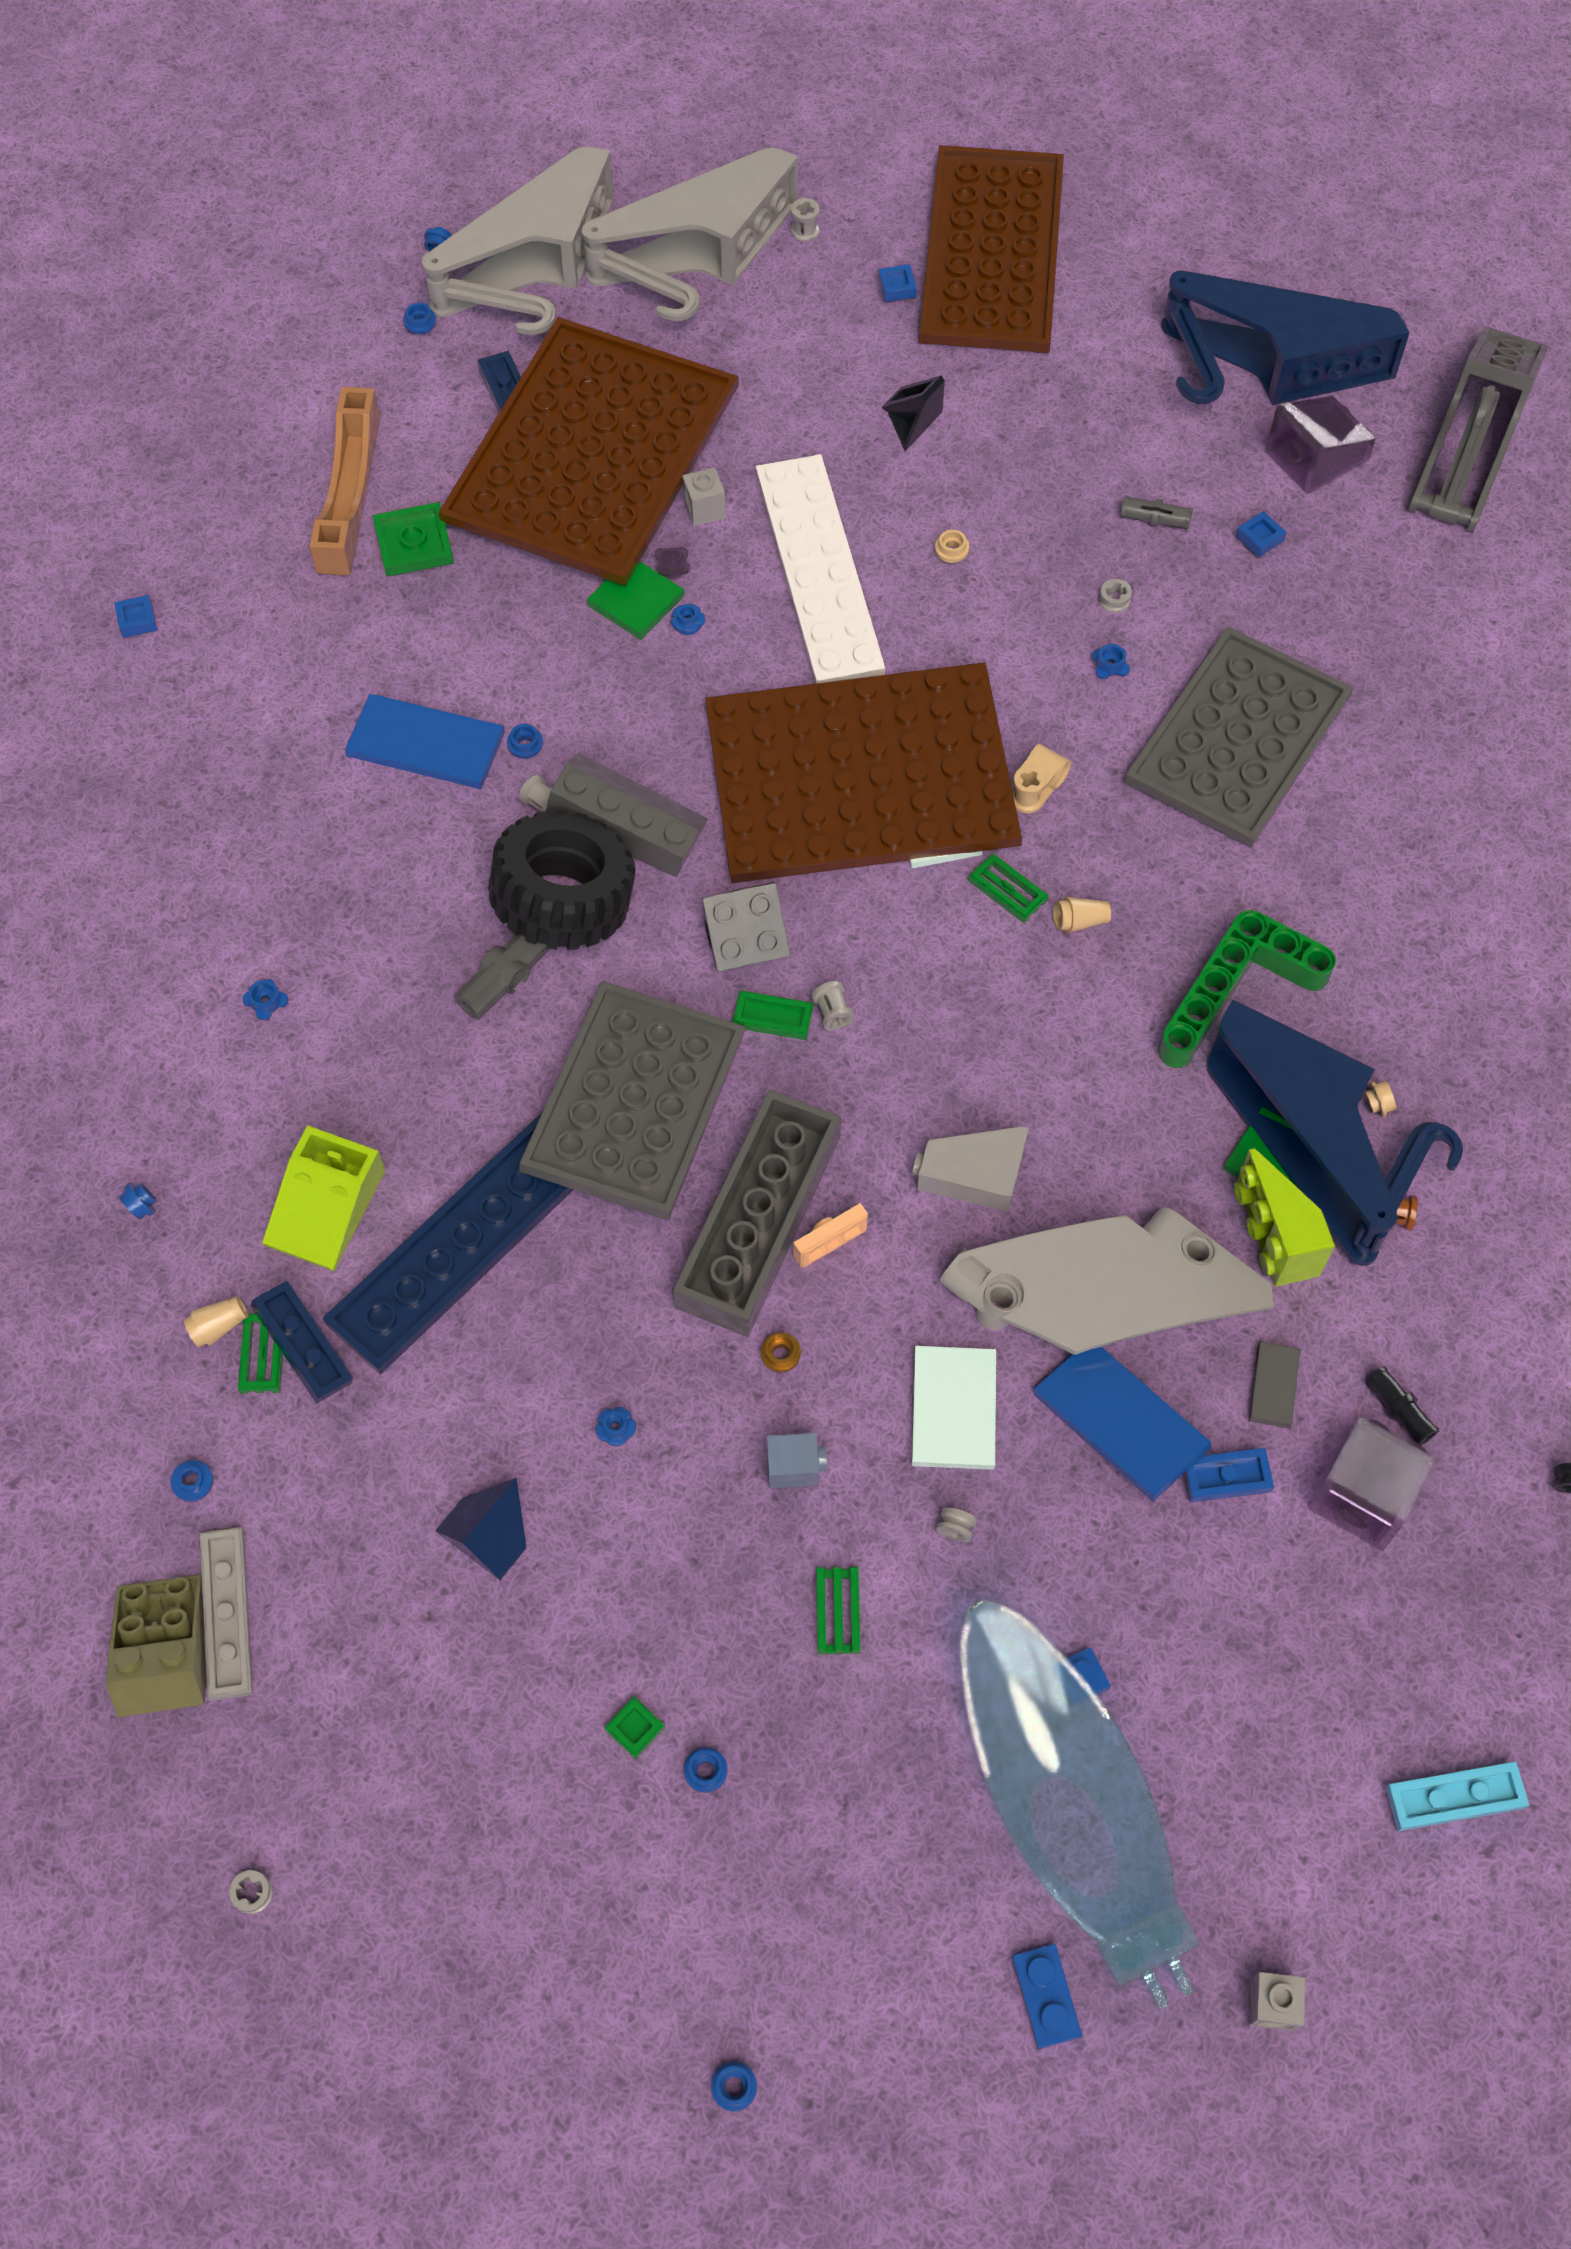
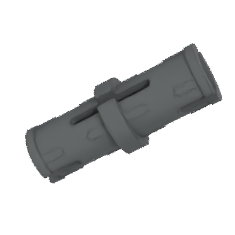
(1156, 512)

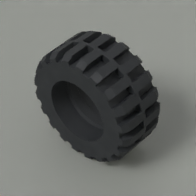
(552, 911)

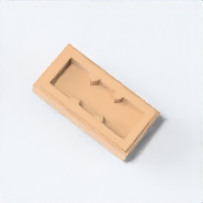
(829, 1235)

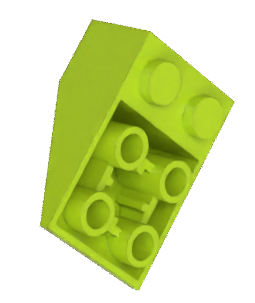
(323, 1197)
(1283, 1221)

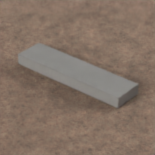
(226, 1614)

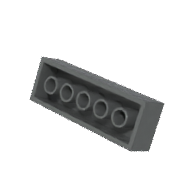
(757, 1213)

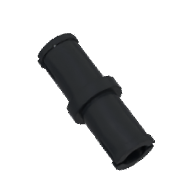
(1402, 1406)

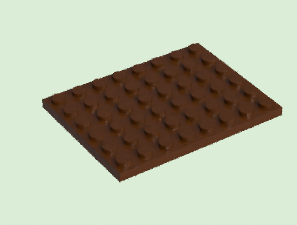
(590, 450)
(861, 772)

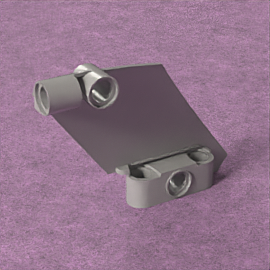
(1106, 1281)

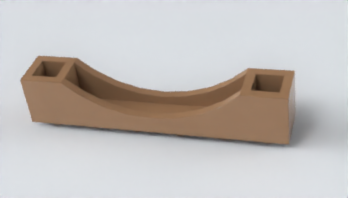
(339, 522)

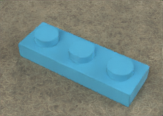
(1457, 1796)

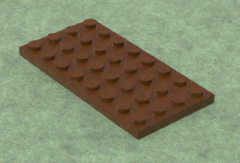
(992, 249)

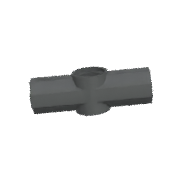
(499, 974)

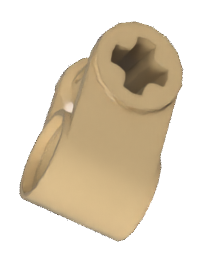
(1039, 778)

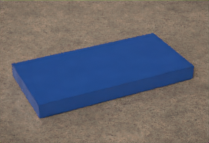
(425, 741)
(1123, 1420)

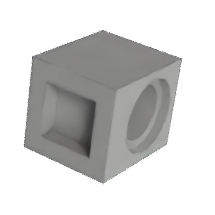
(704, 496)
(1277, 2001)

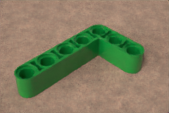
(1225, 976)

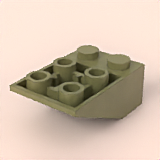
(157, 1646)

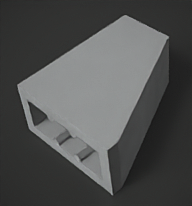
(973, 1166)

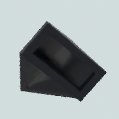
(915, 408)

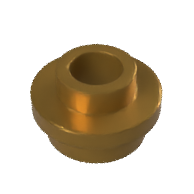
(776, 1341)

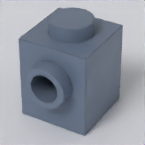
(795, 1460)

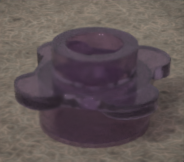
(672, 562)

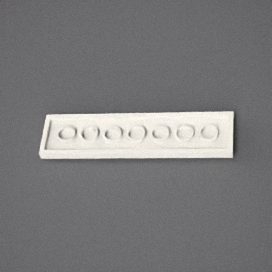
(819, 570)

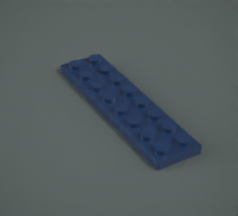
(444, 1257)

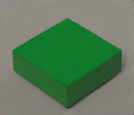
(634, 1727)

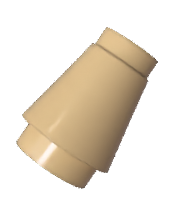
(1078, 914)
(213, 1321)

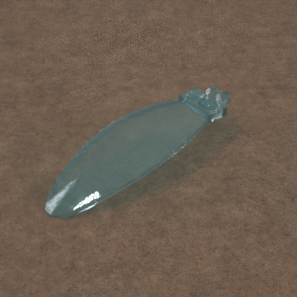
(1073, 1796)

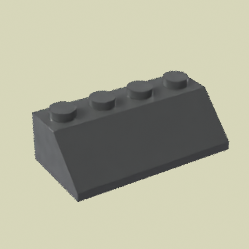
(648, 823)

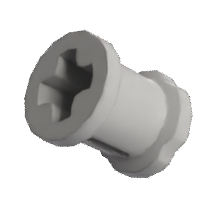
(805, 219)
(535, 793)
(833, 1005)

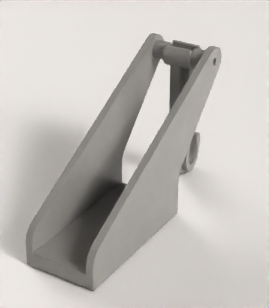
(712, 225)
(532, 242)

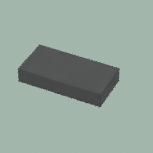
(1274, 1385)

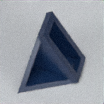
(488, 1528)

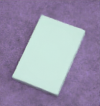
(954, 1407)

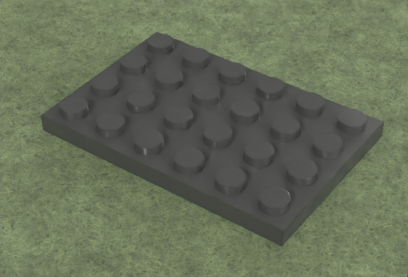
(1239, 736)
(633, 1100)

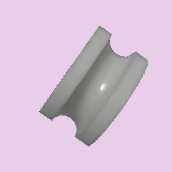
(1115, 605)
(956, 1524)
(257, 1879)

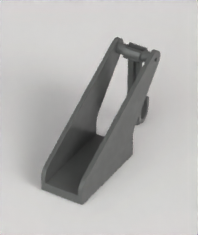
(1499, 359)

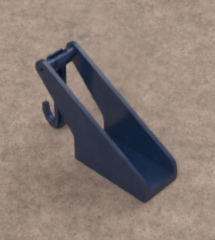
(1298, 341)
(1327, 1149)

